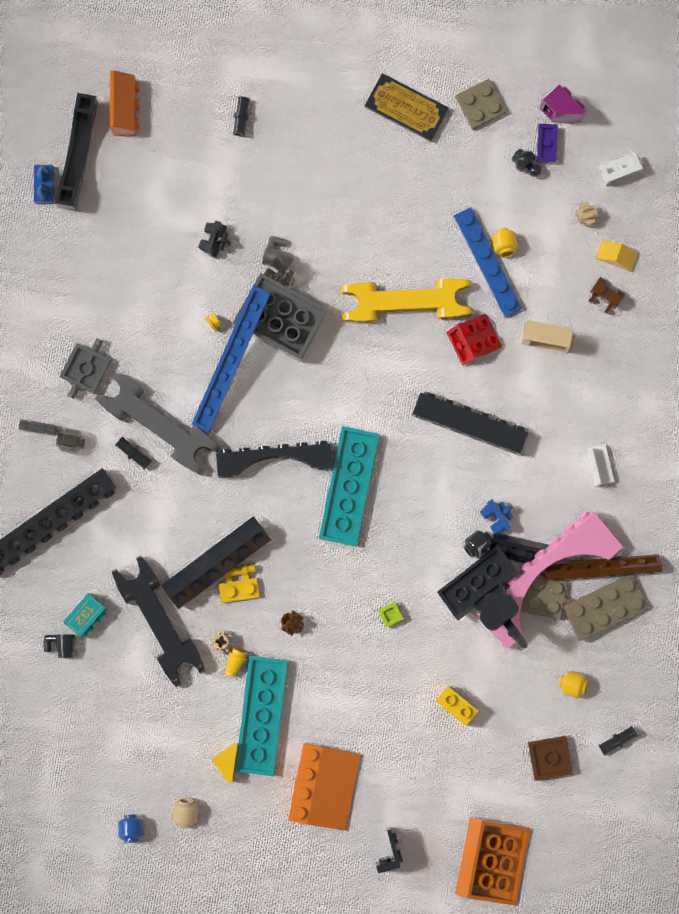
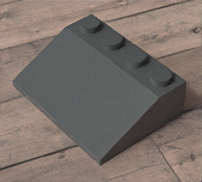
(287, 319)

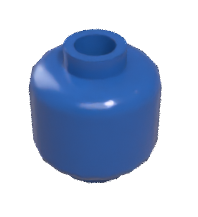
(130, 829)

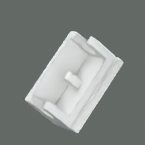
(620, 168)

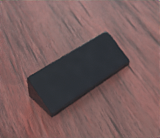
(518, 548)

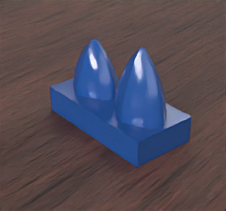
(43, 184)

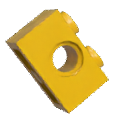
(456, 705)

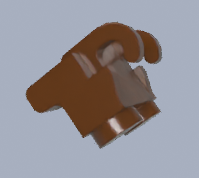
(606, 294)

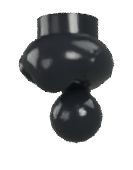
(525, 162)

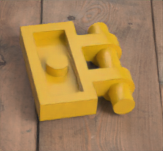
(240, 589)

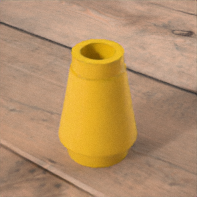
(235, 661)

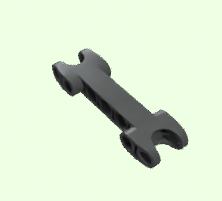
(129, 403)

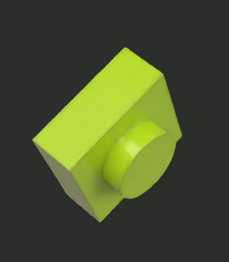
(390, 614)

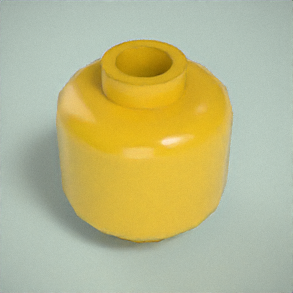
(505, 242)
(574, 684)

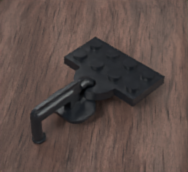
(483, 590)

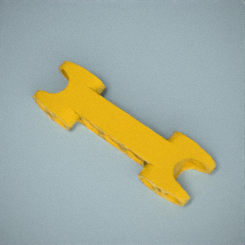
(374, 302)

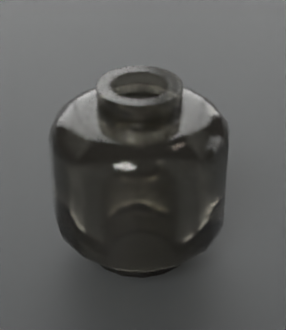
(70, 440)

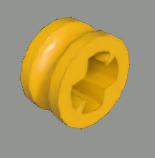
(213, 322)

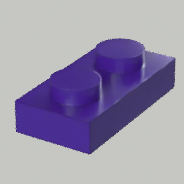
(547, 143)

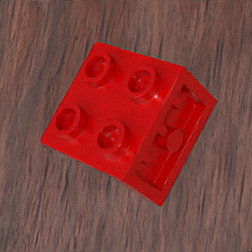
(473, 339)

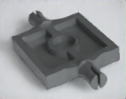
(85, 368)

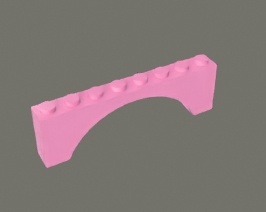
(584, 537)

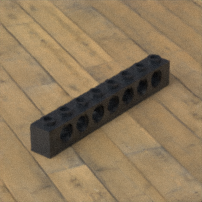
(51, 512)

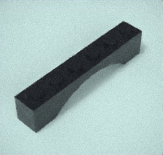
(81, 133)
(234, 463)

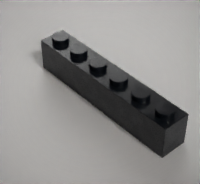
(469, 423)
(216, 562)

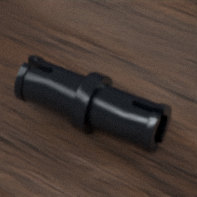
(241, 116)
(133, 453)
(618, 740)

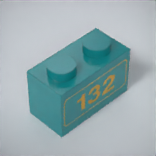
(86, 615)

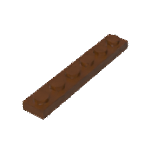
(604, 567)

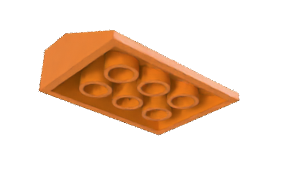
(324, 787)
(492, 861)

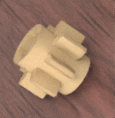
(587, 214)
(226, 638)

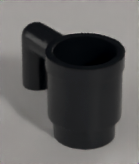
(64, 644)

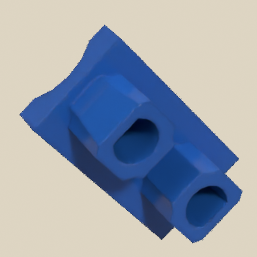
(492, 509)

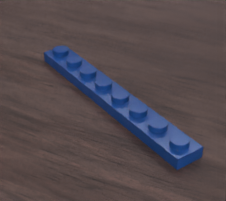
(231, 358)

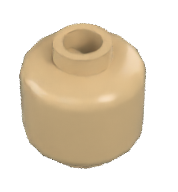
(185, 812)

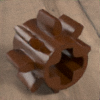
(292, 623)

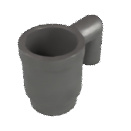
(271, 253)

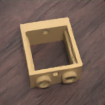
(548, 336)

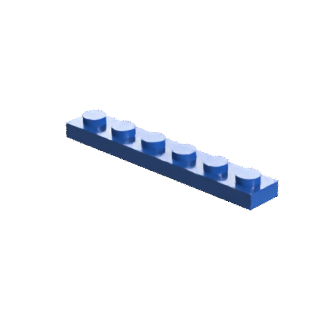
(487, 262)

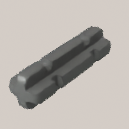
(37, 427)

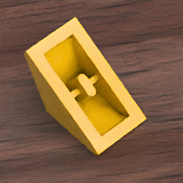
(617, 255)
(226, 762)

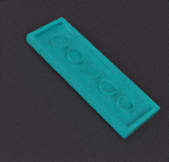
(349, 486)
(261, 716)

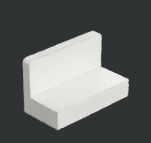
(600, 465)

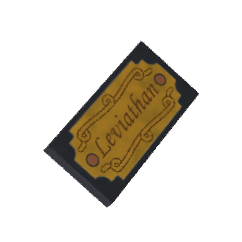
(406, 107)

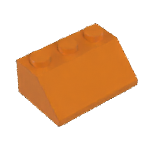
(123, 103)

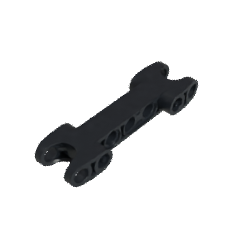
(174, 650)

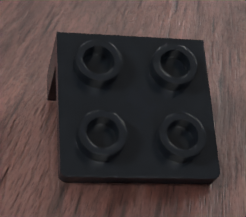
(385, 863)

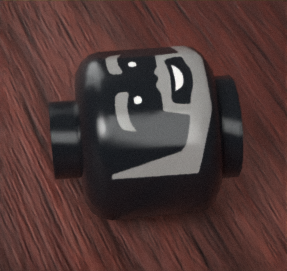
(478, 544)

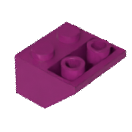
(561, 107)

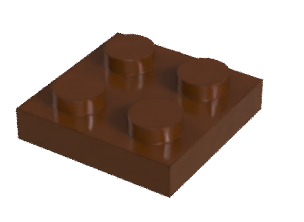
(550, 758)

